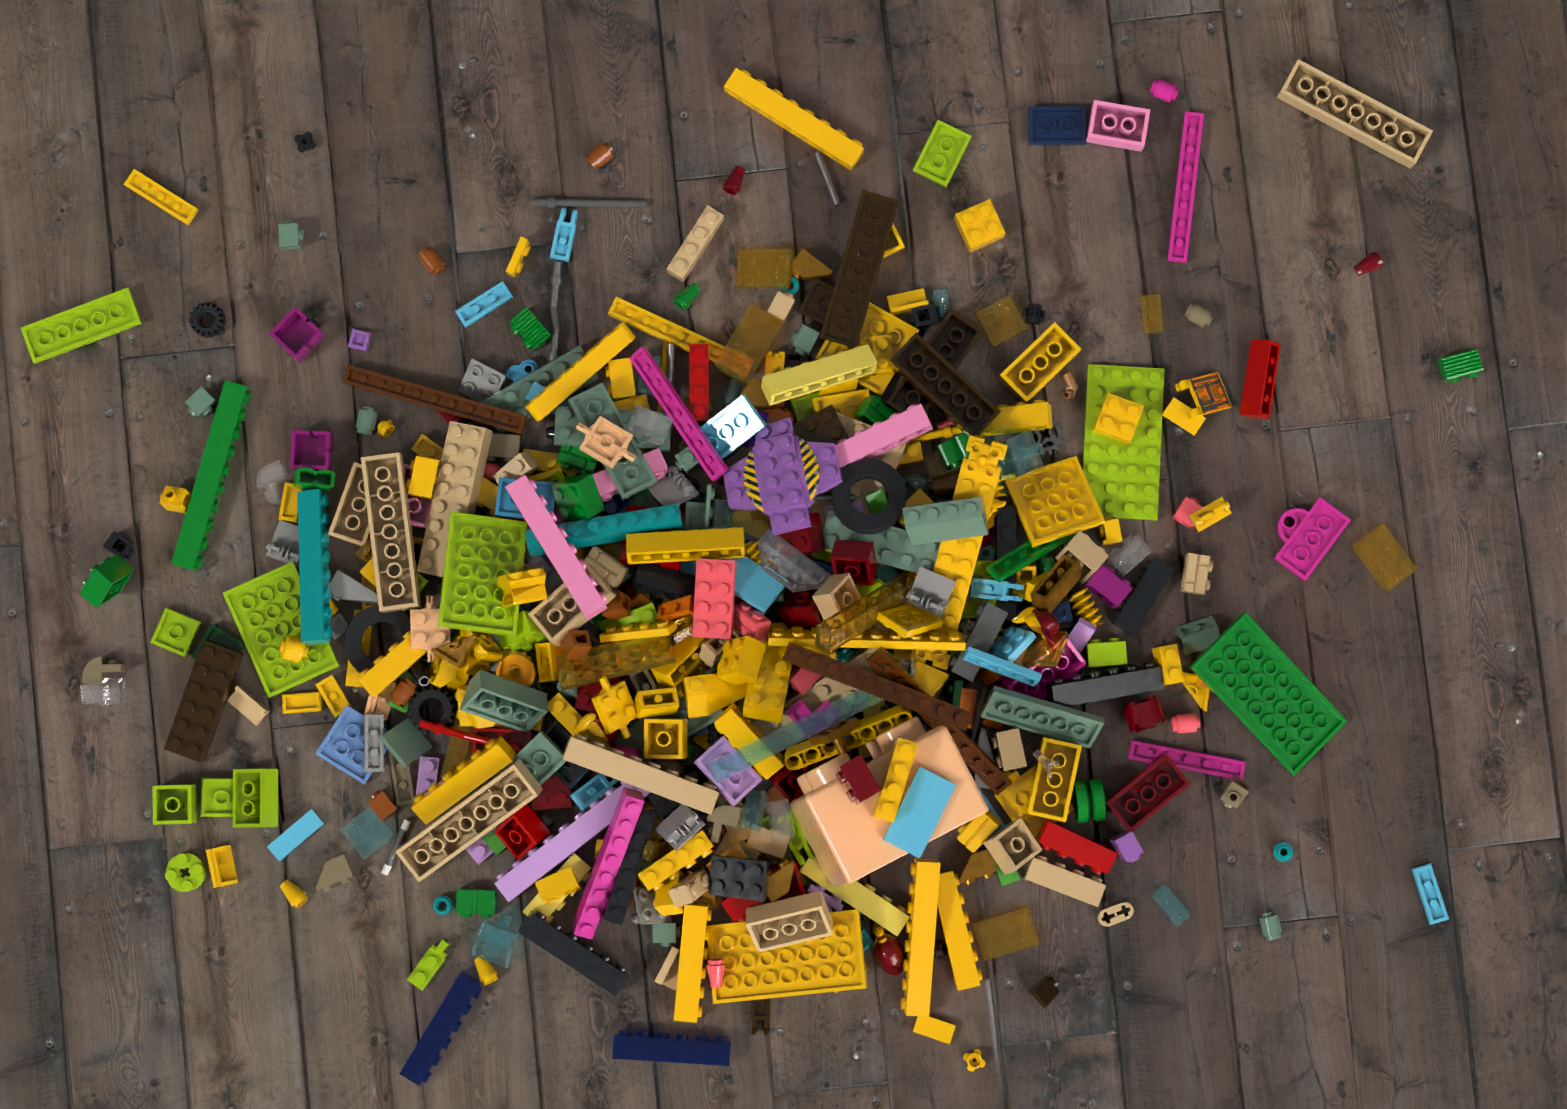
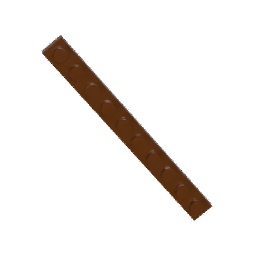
(435, 399)
(877, 686)
(969, 750)

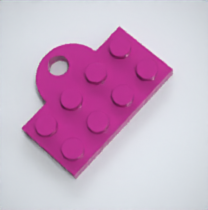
(1309, 536)

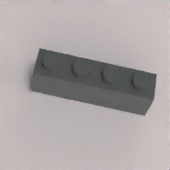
(980, 637)

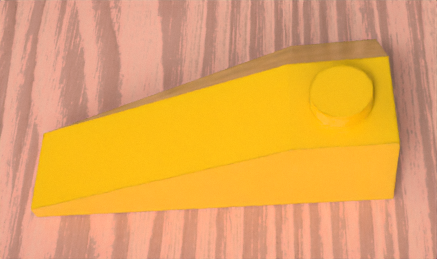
(709, 694)

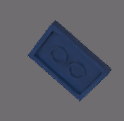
(1057, 125)

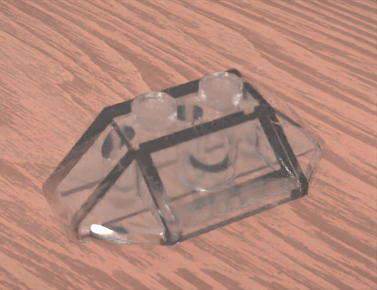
(789, 564)

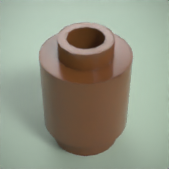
(600, 155)
(431, 261)
(403, 692)

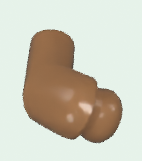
(1071, 387)

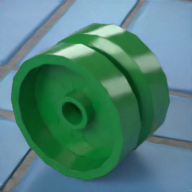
(1089, 801)

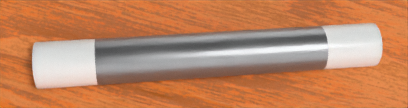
(397, 843)

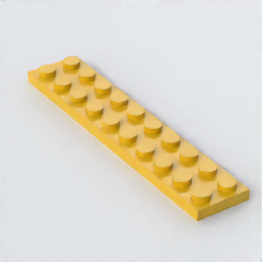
(872, 639)

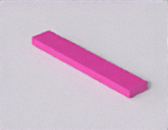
(1188, 760)

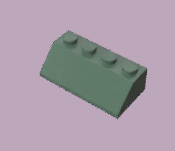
(946, 520)
(504, 701)

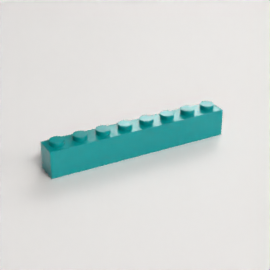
(614, 527)
(314, 567)

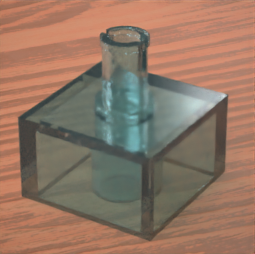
(1021, 455)
(496, 941)

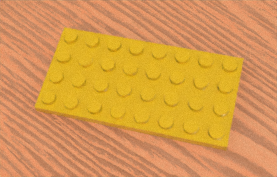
(791, 970)

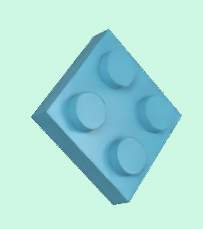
(1012, 643)

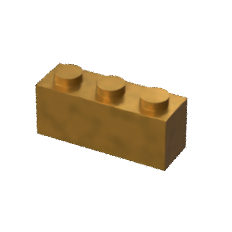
(1056, 584)

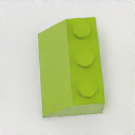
(255, 798)

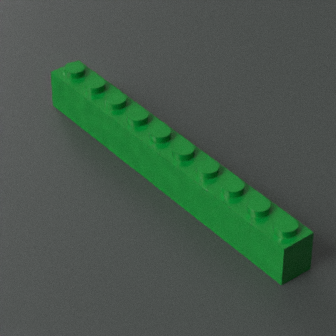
(211, 475)

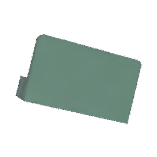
(1197, 635)

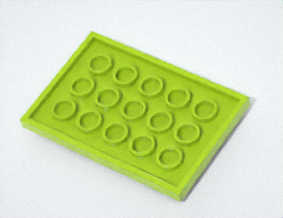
(475, 557)
(265, 614)

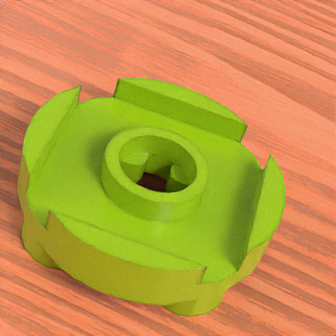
(196, 870)

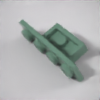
(699, 513)

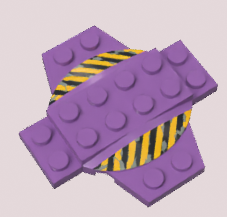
(782, 476)

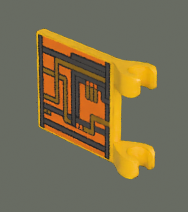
(1207, 394)

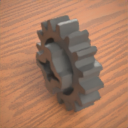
(1052, 438)

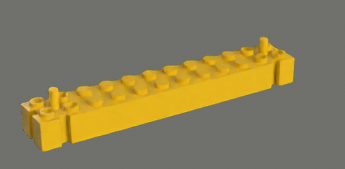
(959, 557)

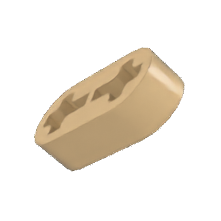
(1117, 918)

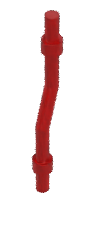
(439, 728)

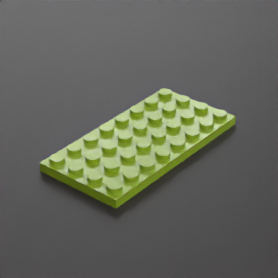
(1122, 474)

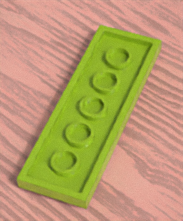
(81, 325)

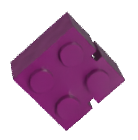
(297, 334)
(310, 450)
(1109, 585)

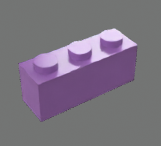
(1126, 846)

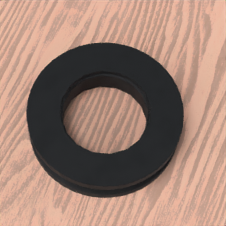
(862, 522)
(360, 623)

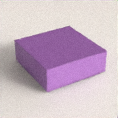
(359, 340)

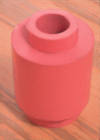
(1185, 723)

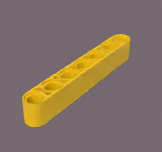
(580, 371)
(859, 738)

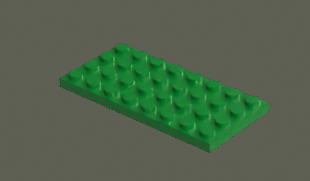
(1268, 693)

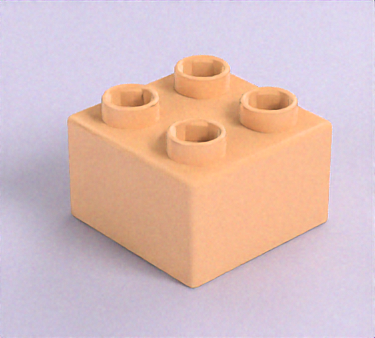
(846, 836)

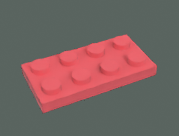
(714, 598)

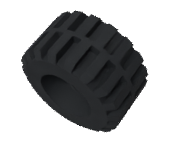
(425, 694)

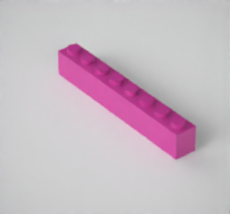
(607, 863)

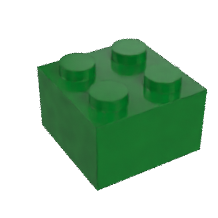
(577, 497)
(106, 580)

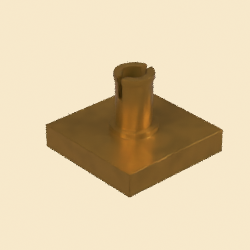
(835, 734)

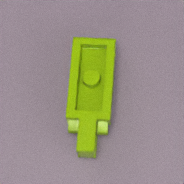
(429, 965)

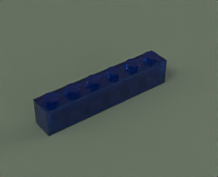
(441, 1028)
(671, 1049)

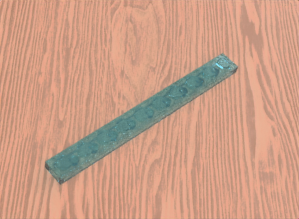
(791, 734)

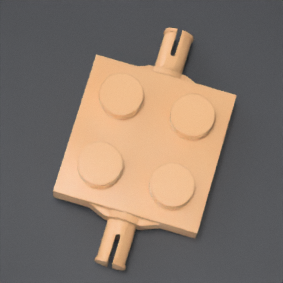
(606, 442)
(424, 629)

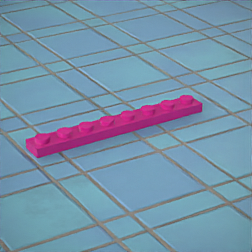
(1185, 187)
(677, 410)

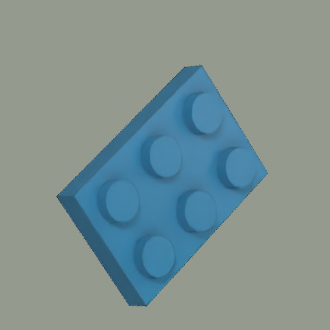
(507, 508)

